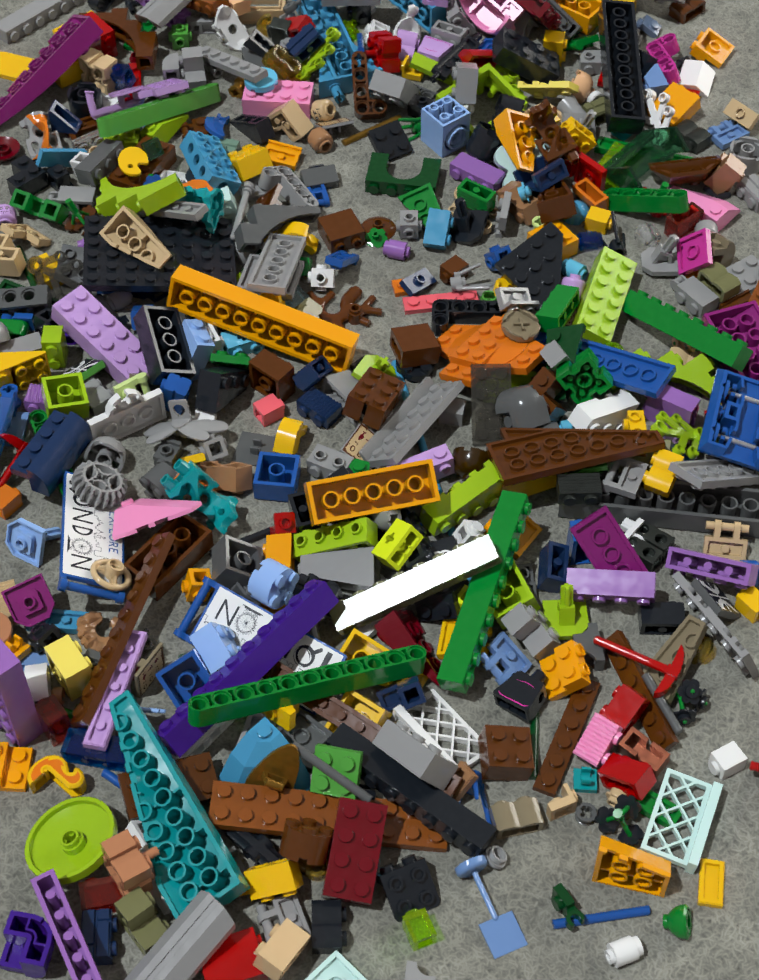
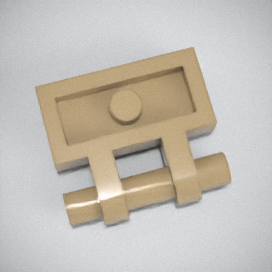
(726, 547)

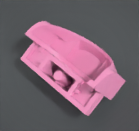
(492, 14)

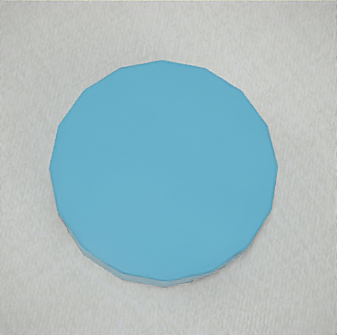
(265, 85)

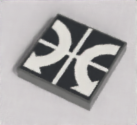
(715, 599)

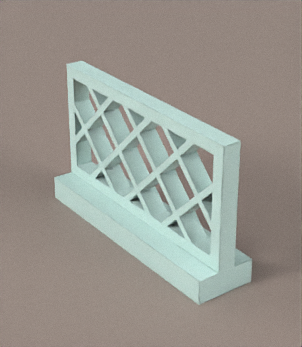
(702, 821)

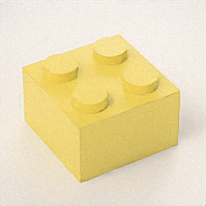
(69, 665)

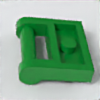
(582, 42)

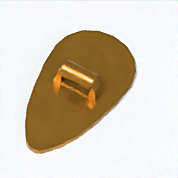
(277, 769)

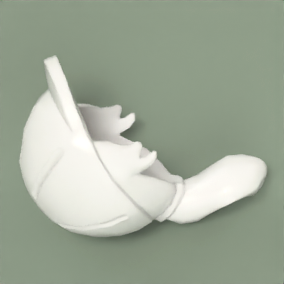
(409, 23)

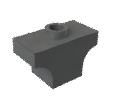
(594, 653)

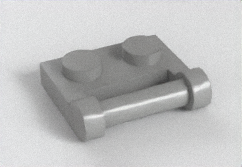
(629, 480)

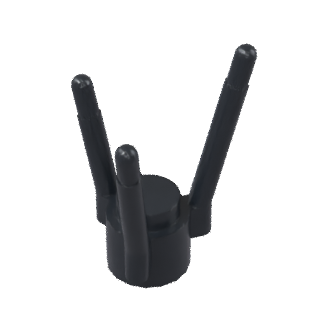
(615, 244)

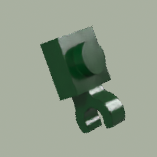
(564, 902)

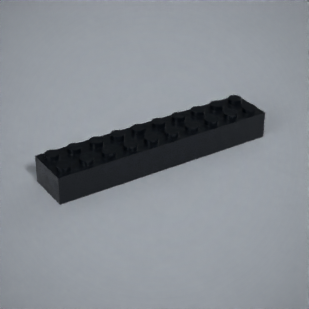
(621, 67)

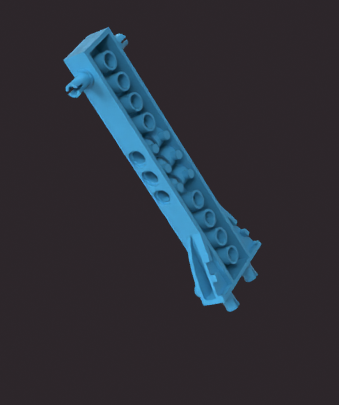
(336, 74)

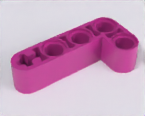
(663, 49)

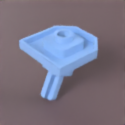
(28, 540)

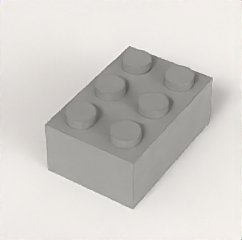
(392, 88)

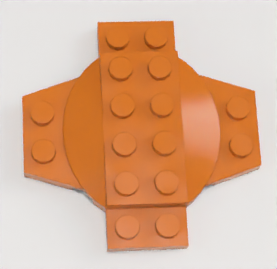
(485, 345)

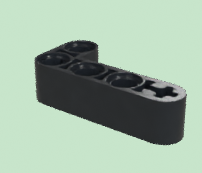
(461, 312)

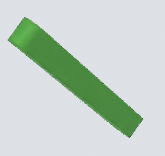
(158, 110)

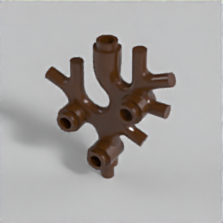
(348, 309)

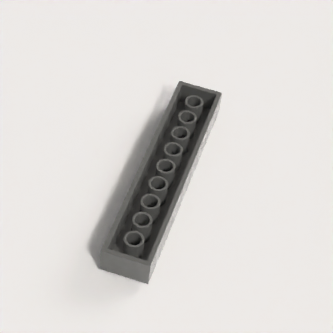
(682, 510)

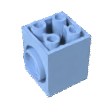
(445, 126)

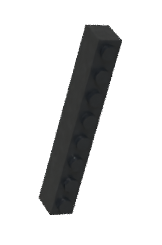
(417, 796)

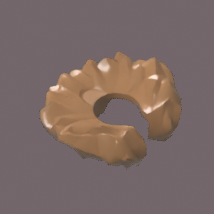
(86, 630)

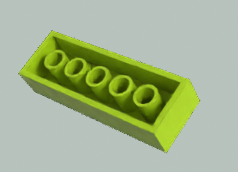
(604, 295)

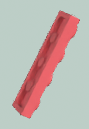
(423, 303)

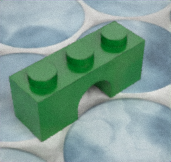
(40, 208)

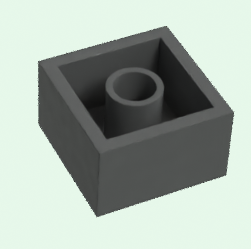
(234, 561)

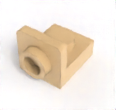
(563, 806)

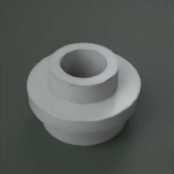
(496, 857)

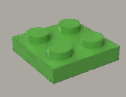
(344, 761)

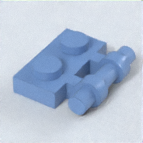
(726, 132)
(508, 655)

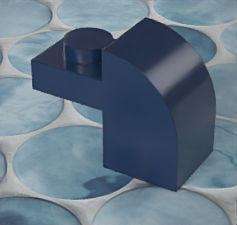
(405, 692)

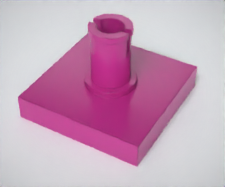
(694, 252)

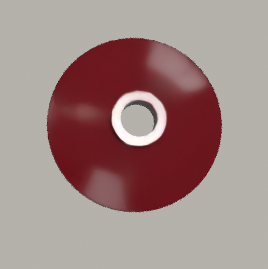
(8, 148)

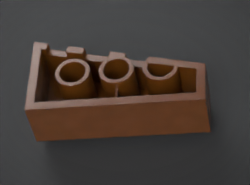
(556, 203)

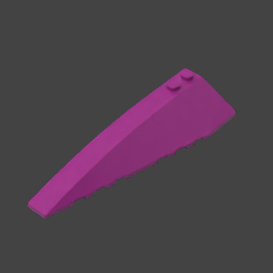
(64, 49)

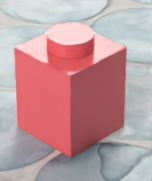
(268, 409)

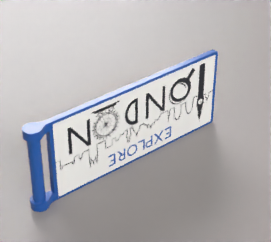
(84, 539)
(245, 620)

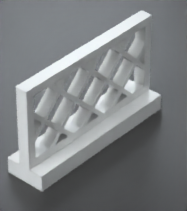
(416, 725)

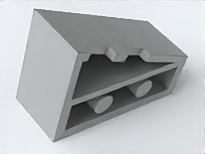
(414, 754)

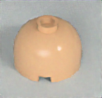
(585, 85)

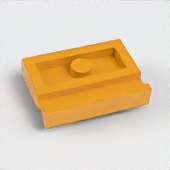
(284, 154)

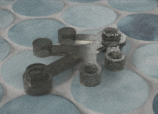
(56, 274)

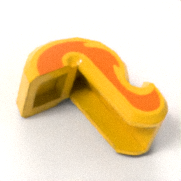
(57, 769)

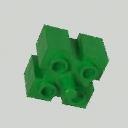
(584, 377)

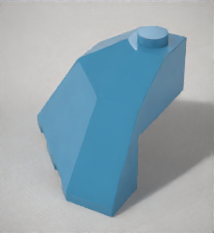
(252, 749)

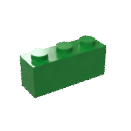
(558, 307)

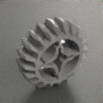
(99, 484)

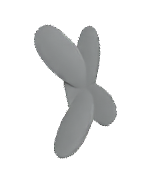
(193, 429)

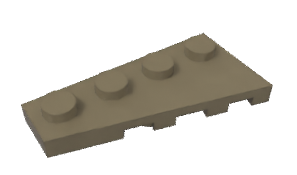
(689, 635)

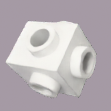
(329, 277)

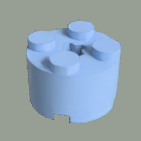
(272, 583)

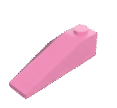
(714, 208)
(148, 512)

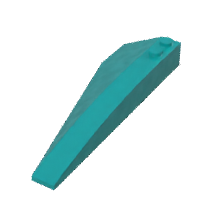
(173, 817)

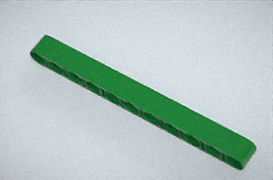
(305, 685)

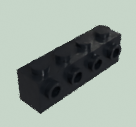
(422, 552)

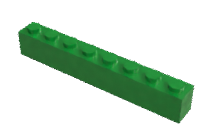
(686, 330)

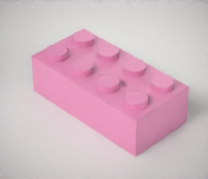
(264, 103)

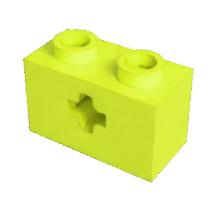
(397, 544)

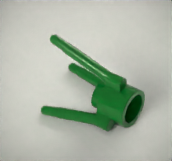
(415, 126)

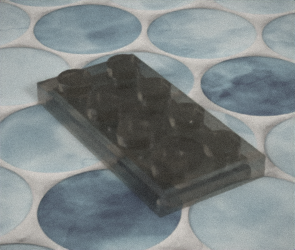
(486, 385)

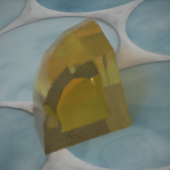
(263, 21)

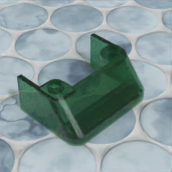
(647, 147)

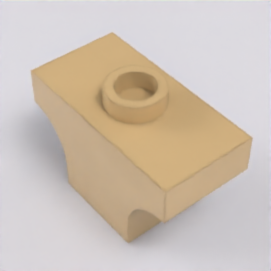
(741, 114)

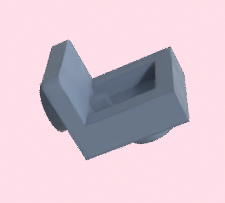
(649, 26)

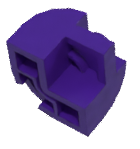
(27, 945)

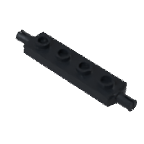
(443, 68)

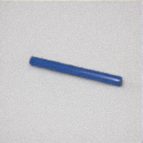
(605, 916)

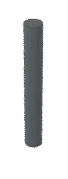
(663, 705)

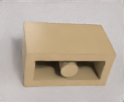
(281, 949)

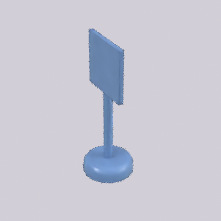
(502, 931)

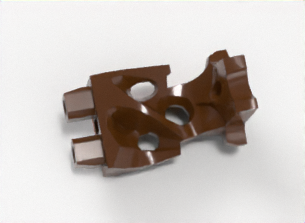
(542, 122)

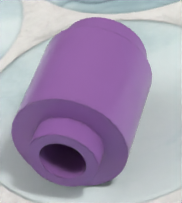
(396, 249)

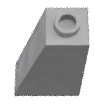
(349, 568)

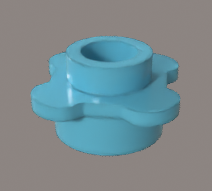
(524, 192)

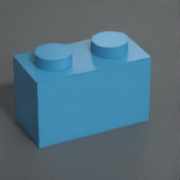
(438, 228)

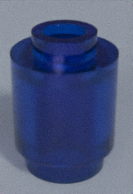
(589, 240)

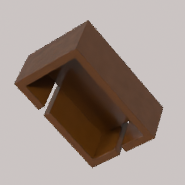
(377, 391)

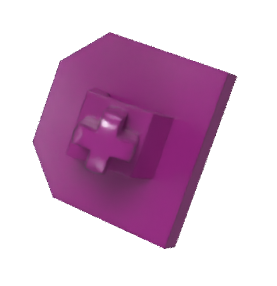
(30, 601)

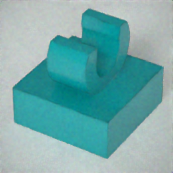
(585, 780)

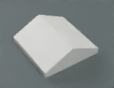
(697, 76)

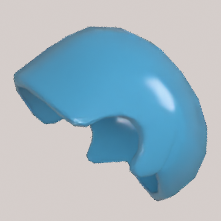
(582, 210)

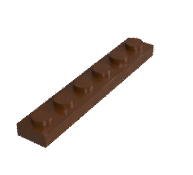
(631, 674)
(565, 740)

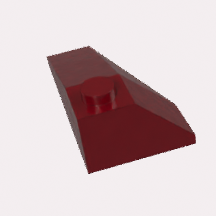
(403, 629)

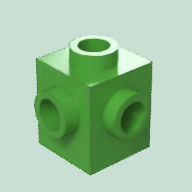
(178, 33)

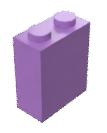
(672, 401)

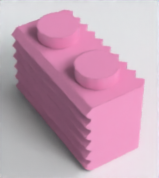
(598, 740)

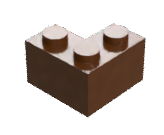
(547, 385)

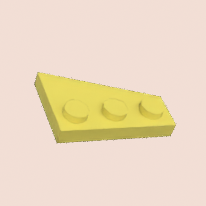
(552, 89)

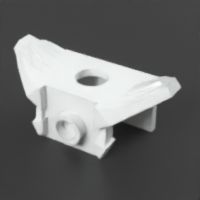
(224, 18)

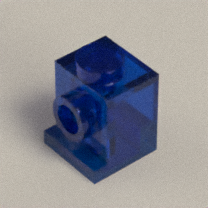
(122, 76)

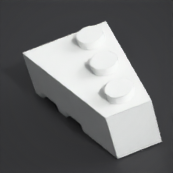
(603, 413)

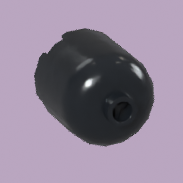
(483, 143)

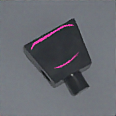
(522, 694)

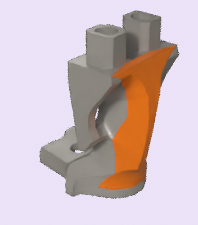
(37, 123)

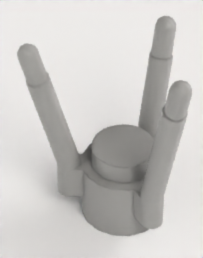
(459, 283)

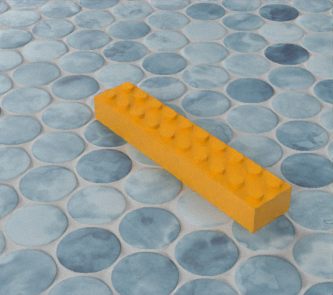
(260, 319)

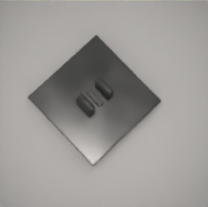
(250, 445)

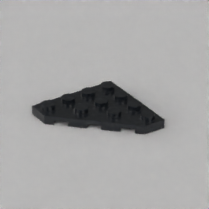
(535, 263)

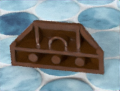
(686, 170)

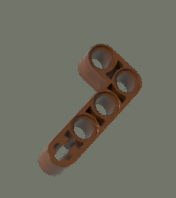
(362, 86)

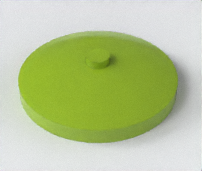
(70, 839)

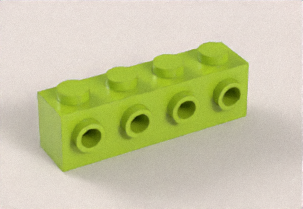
(336, 537)

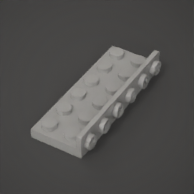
(409, 422)

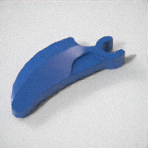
(215, 125)

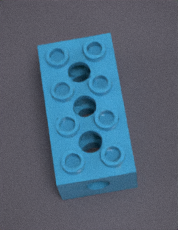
(209, 161)

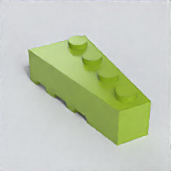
(463, 500)

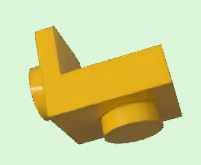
(408, 72)

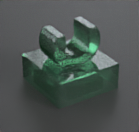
(152, 148)

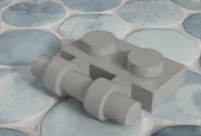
(502, 215)
(284, 908)

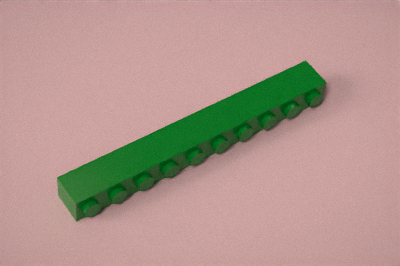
(484, 595)

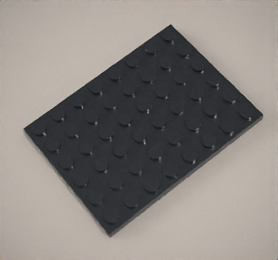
(187, 240)

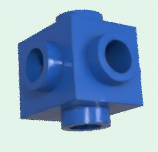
(496, 253)

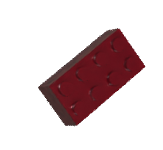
(354, 851)

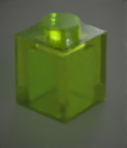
(418, 928)

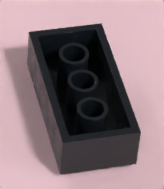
(525, 56)
(163, 343)

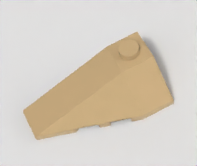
(133, 236)

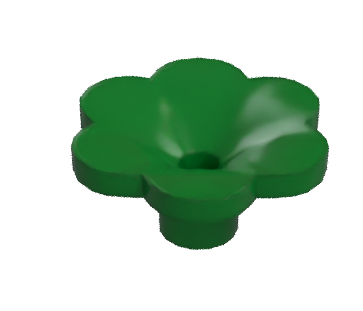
(376, 237)

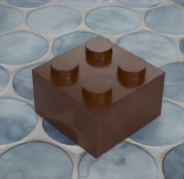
(271, 375)
(506, 753)

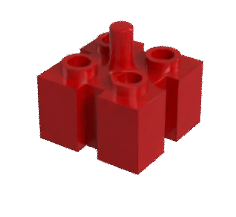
(384, 50)

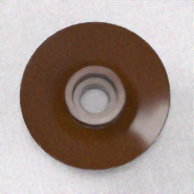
(380, 223)

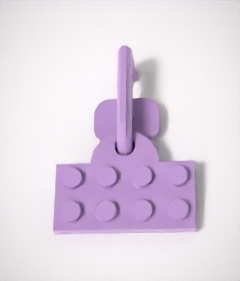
(157, 89)

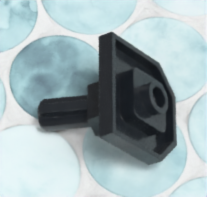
(468, 224)

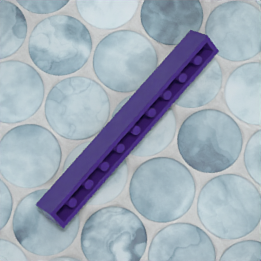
(254, 658)

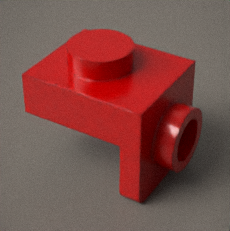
(283, 523)

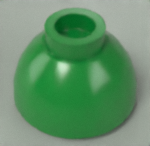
(679, 921)

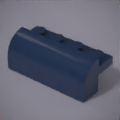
(53, 451)

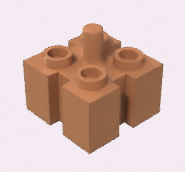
(127, 864)

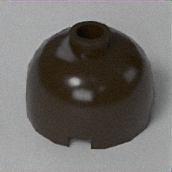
(467, 461)

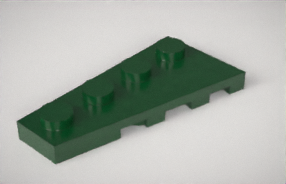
(570, 341)

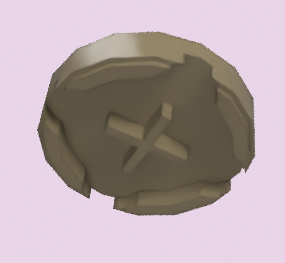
(520, 325)

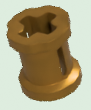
(238, 88)

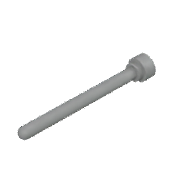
(247, 190)

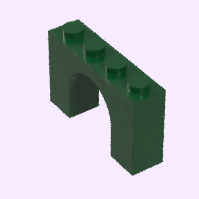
(381, 182)

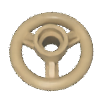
(111, 569)

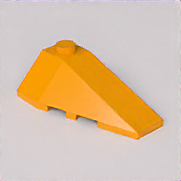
(516, 138)

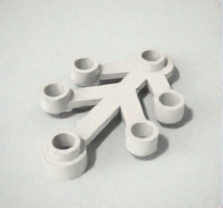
(656, 115)

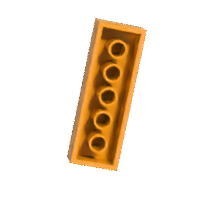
(371, 492)

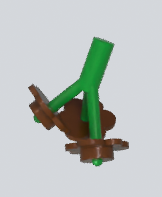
(73, 223)

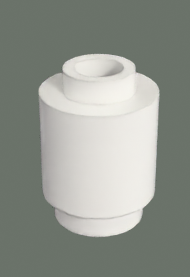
(624, 951)

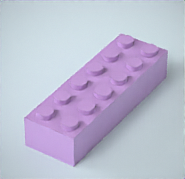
(99, 333)

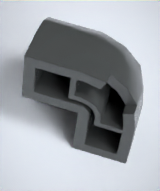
(522, 407)

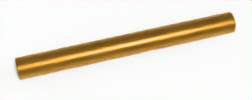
(362, 134)

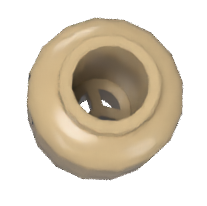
(323, 110)

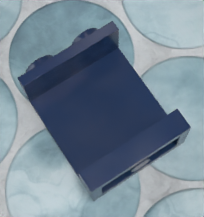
(543, 175)

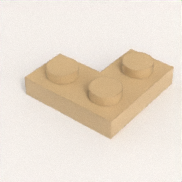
(27, 233)

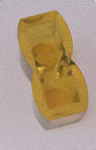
(281, 62)

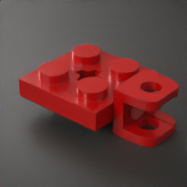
(588, 169)

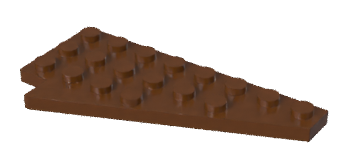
(544, 452)

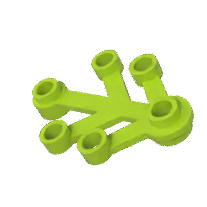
(316, 58)
(678, 432)

